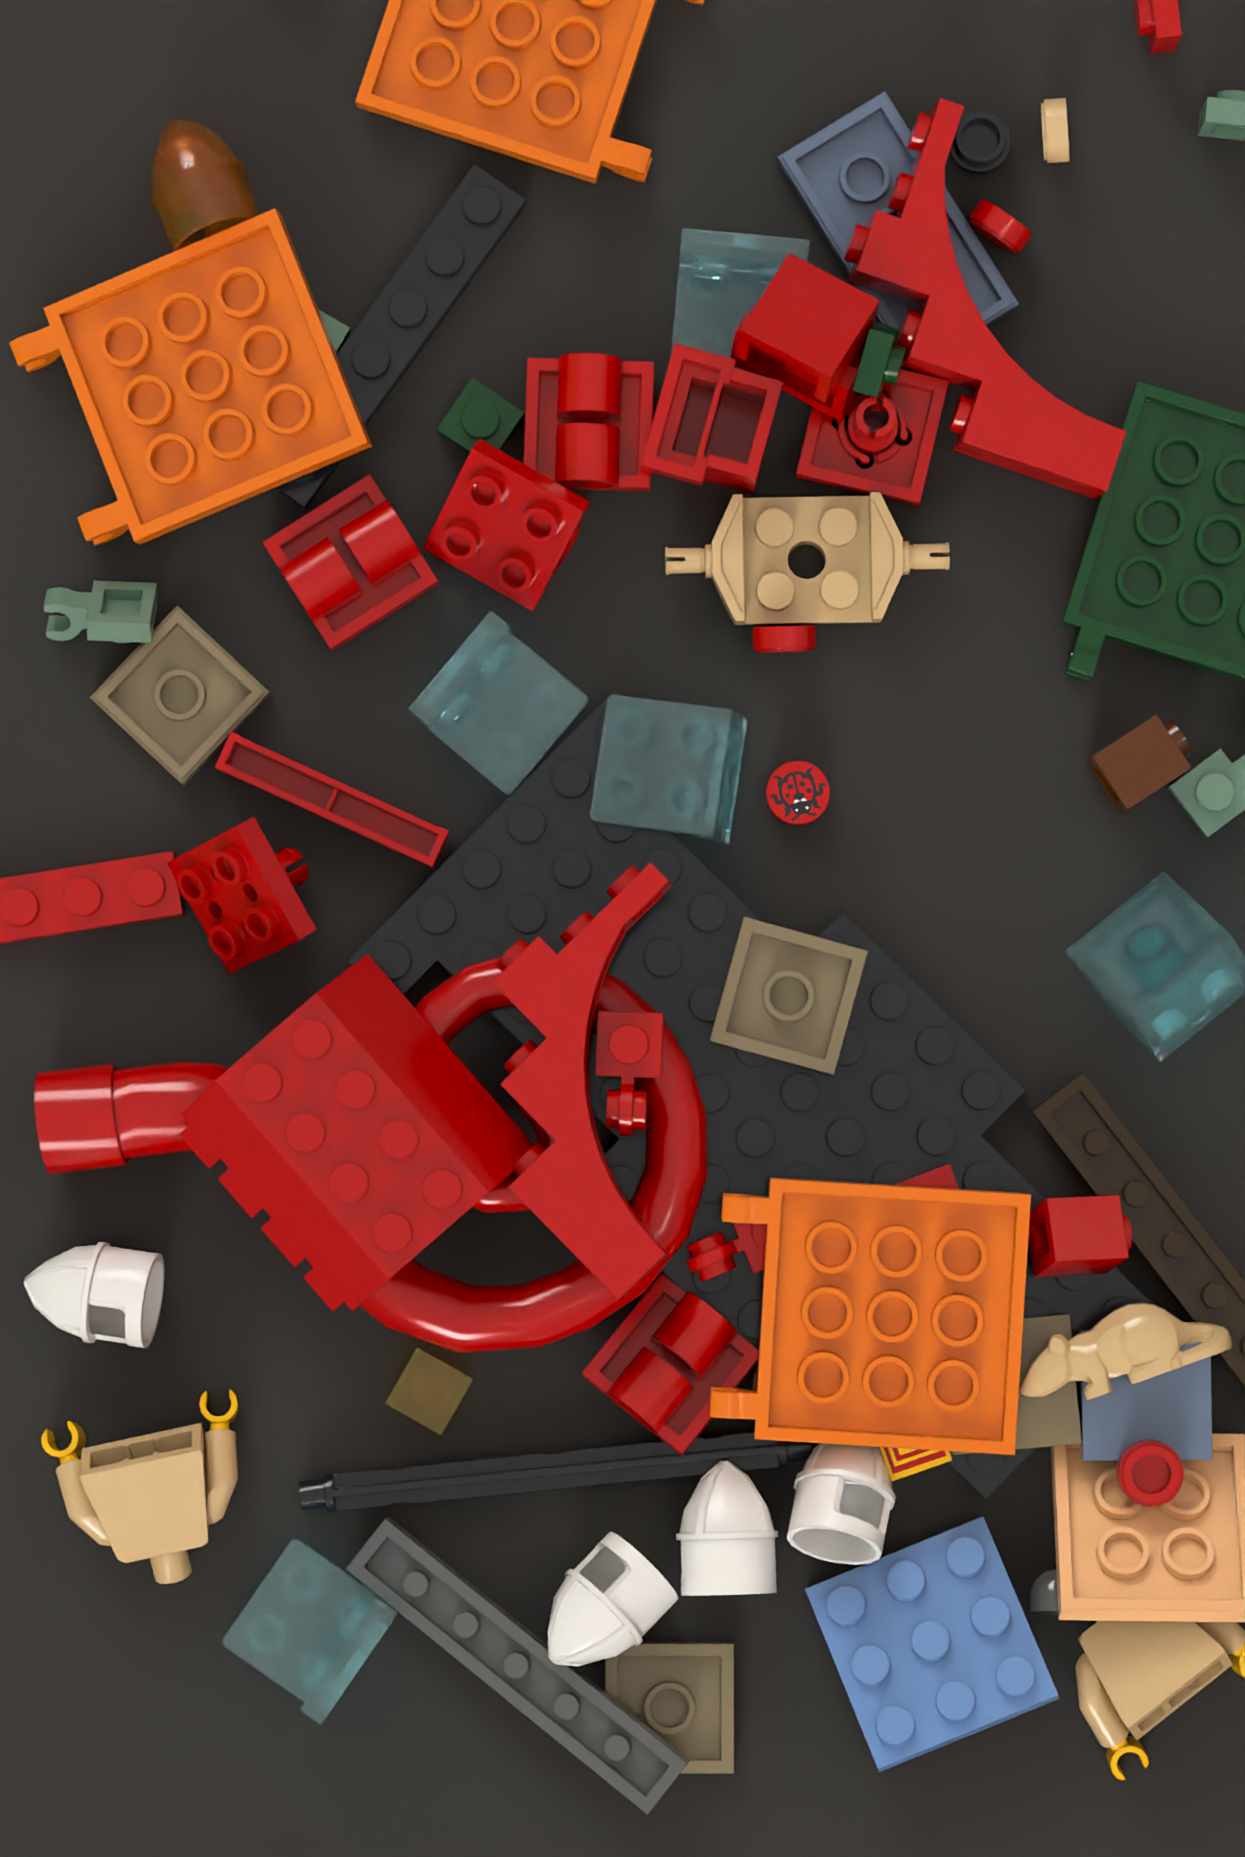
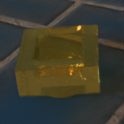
(429, 1390)

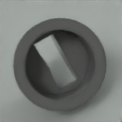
(1044, 1594)

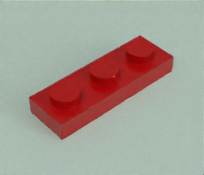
(88, 897)

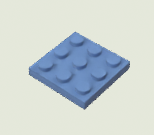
(931, 1644)

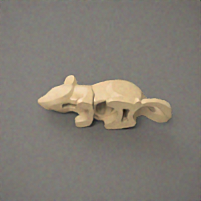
(1129, 1341)

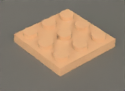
(1151, 1561)

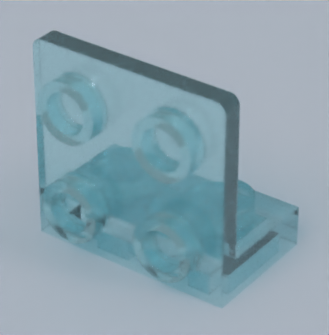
(722, 281)
(498, 704)
(669, 767)
(310, 1628)

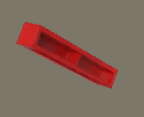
(332, 800)

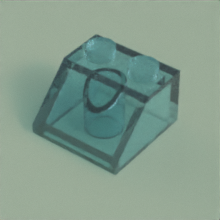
(1162, 965)

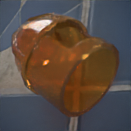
(198, 183)

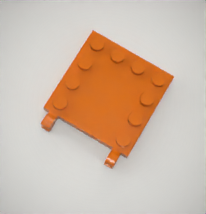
(515, 77)
(201, 379)
(886, 1315)

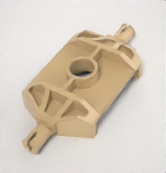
(853, 534)

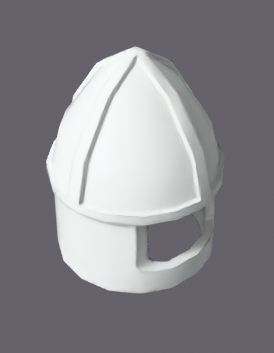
(101, 1293)
(842, 1504)
(727, 1537)
(606, 1604)

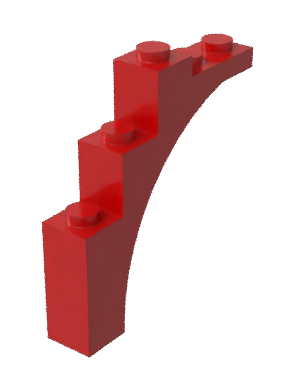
(1008, 414)
(571, 1180)

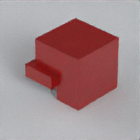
(808, 335)
(711, 421)

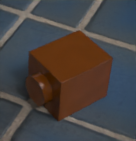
(1141, 762)

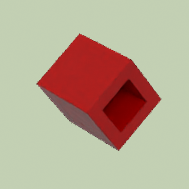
(1078, 1236)

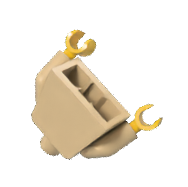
(151, 1490)
(1146, 1671)

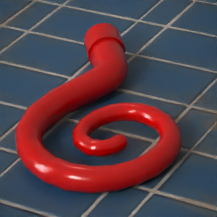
(113, 1114)

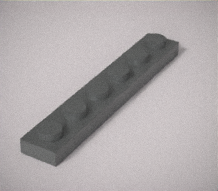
(517, 1665)

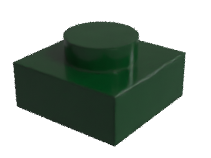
(880, 361)
(480, 415)

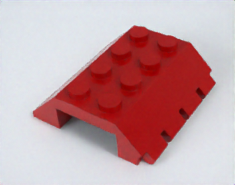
(354, 1135)

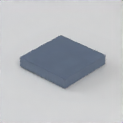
(1162, 1408)

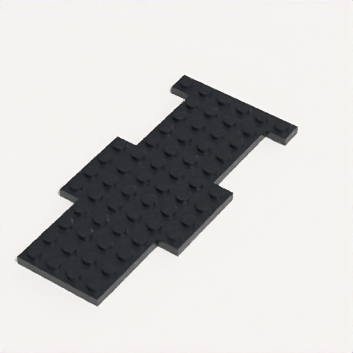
(906, 1080)

